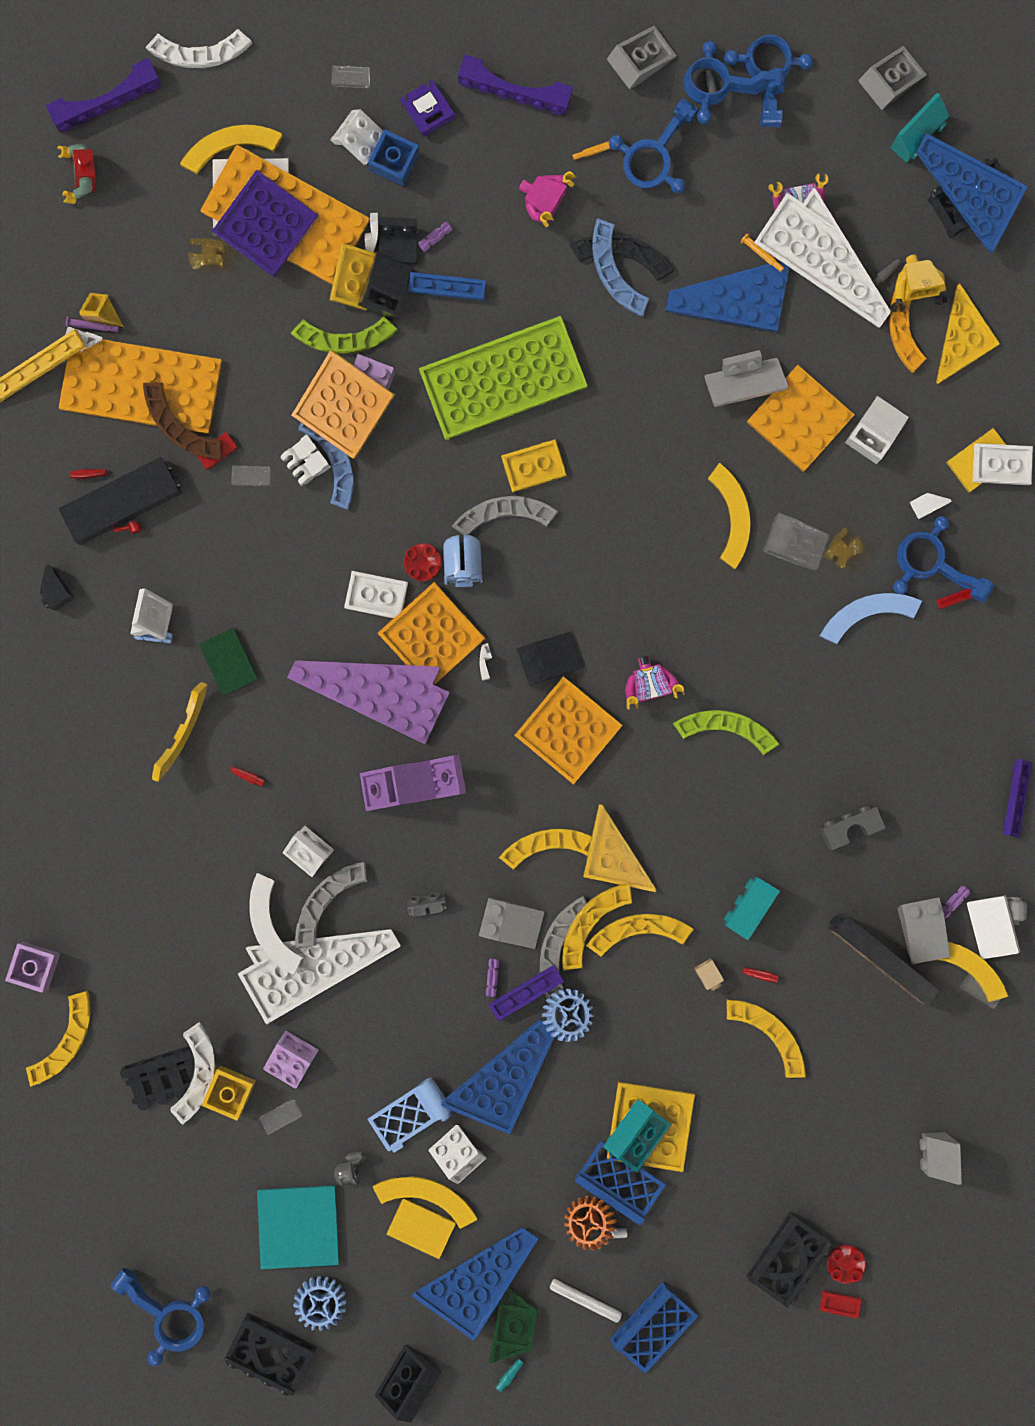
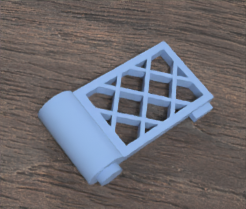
(429, 1097)

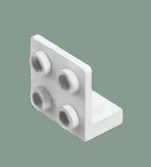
(358, 135)
(456, 1155)

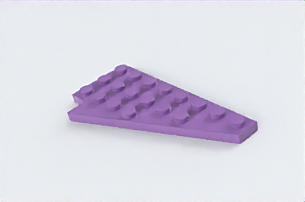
(388, 693)

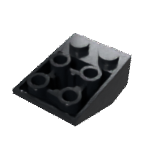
(385, 286)

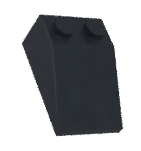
(549, 658)

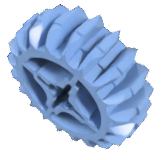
(581, 1023)
(308, 1315)

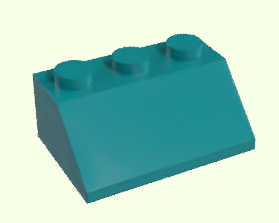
(927, 120)
(750, 907)
(637, 1135)

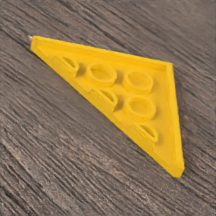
(966, 336)
(612, 858)

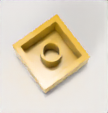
(228, 1093)

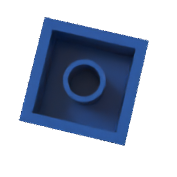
(393, 158)

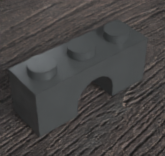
(836, 832)

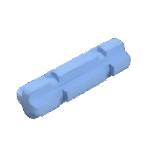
(148, 637)

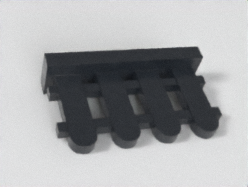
(154, 1075)

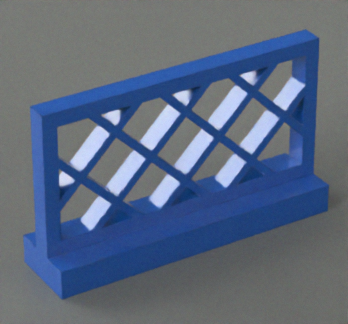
(612, 1198)
(639, 1320)

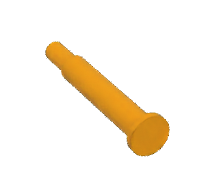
(592, 150)
(762, 253)

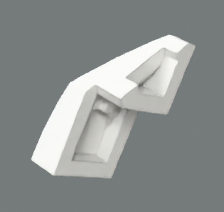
(485, 654)

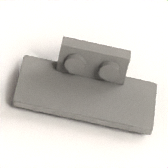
(745, 378)

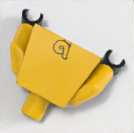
(919, 281)

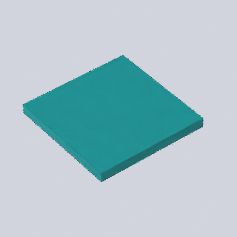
(298, 1227)

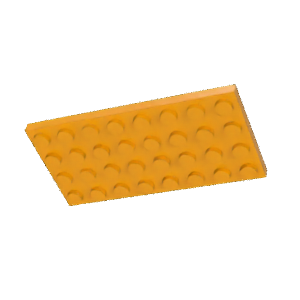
(322, 243)
(111, 378)

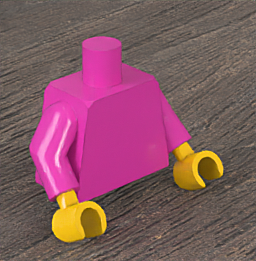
(545, 195)

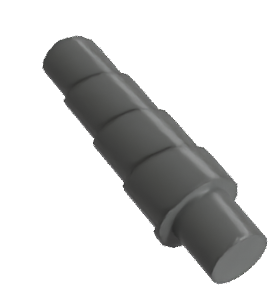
(711, 86)
(886, 272)

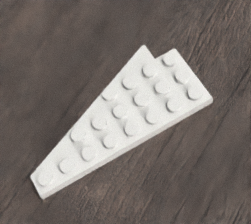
(815, 247)
(322, 966)

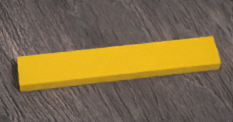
(40, 363)

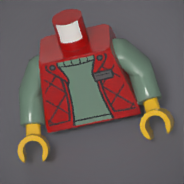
(83, 171)

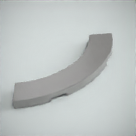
(504, 507)
(321, 897)
(555, 939)

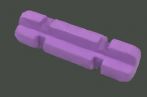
(435, 236)
(955, 901)
(492, 977)

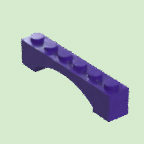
(552, 98)
(71, 113)

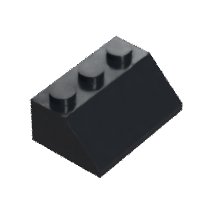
(407, 1384)

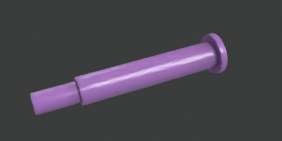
(90, 325)

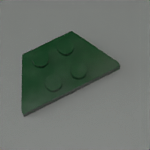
(513, 1327)

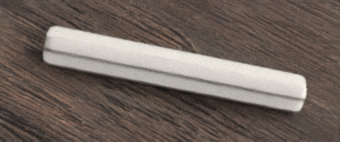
(585, 1300)

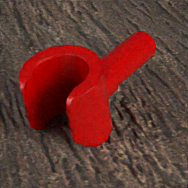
(133, 526)

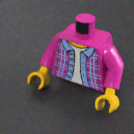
(798, 192)
(650, 683)

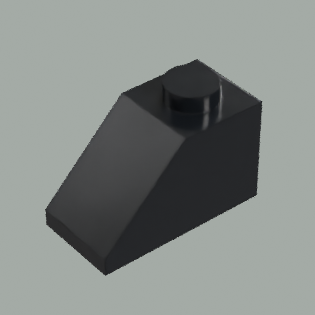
(54, 590)

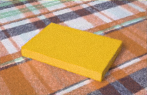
(351, 275)
(963, 462)
(533, 465)
(421, 1228)

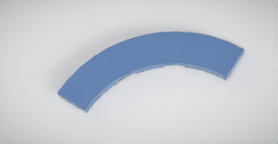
(608, 272)
(341, 467)

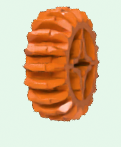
(592, 1215)

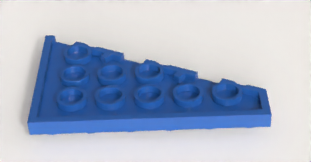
(977, 190)
(742, 298)
(502, 1085)
(475, 1287)

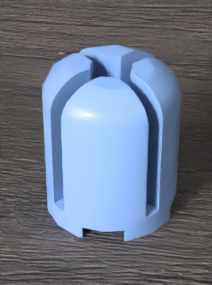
(452, 561)

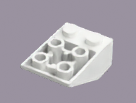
(877, 430)

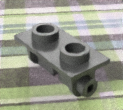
(435, 902)

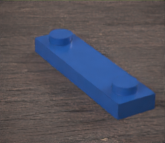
(447, 286)

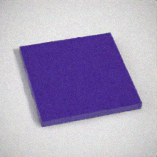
(265, 223)

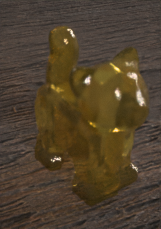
(209, 250)
(842, 550)

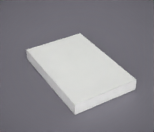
(1002, 464)
(375, 595)
(993, 927)

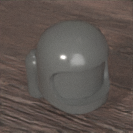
(348, 1172)

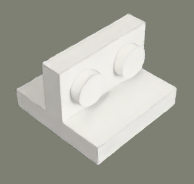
(151, 615)
(307, 851)

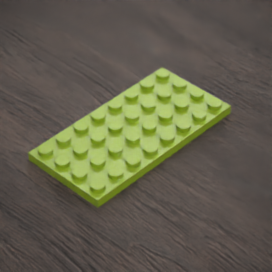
(503, 377)

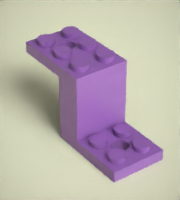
(412, 782)

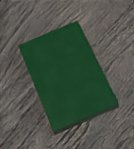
(228, 662)

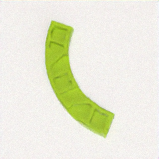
(344, 343)
(729, 722)

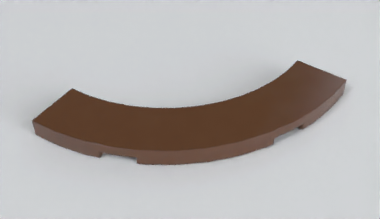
(173, 429)

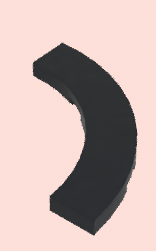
(629, 248)

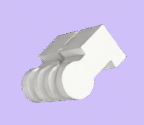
(314, 460)

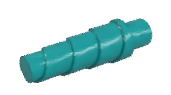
(507, 1378)

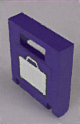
(424, 104)

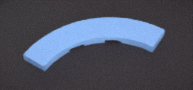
(865, 607)

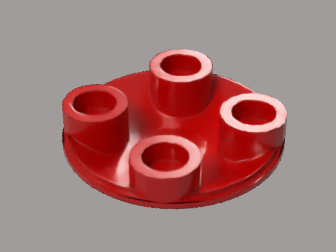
(422, 562)
(846, 1264)

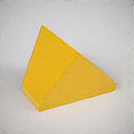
(100, 309)

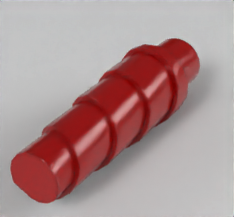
(88, 473)
(247, 776)
(760, 974)

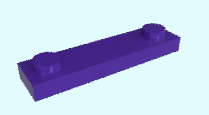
(1017, 798)
(526, 992)

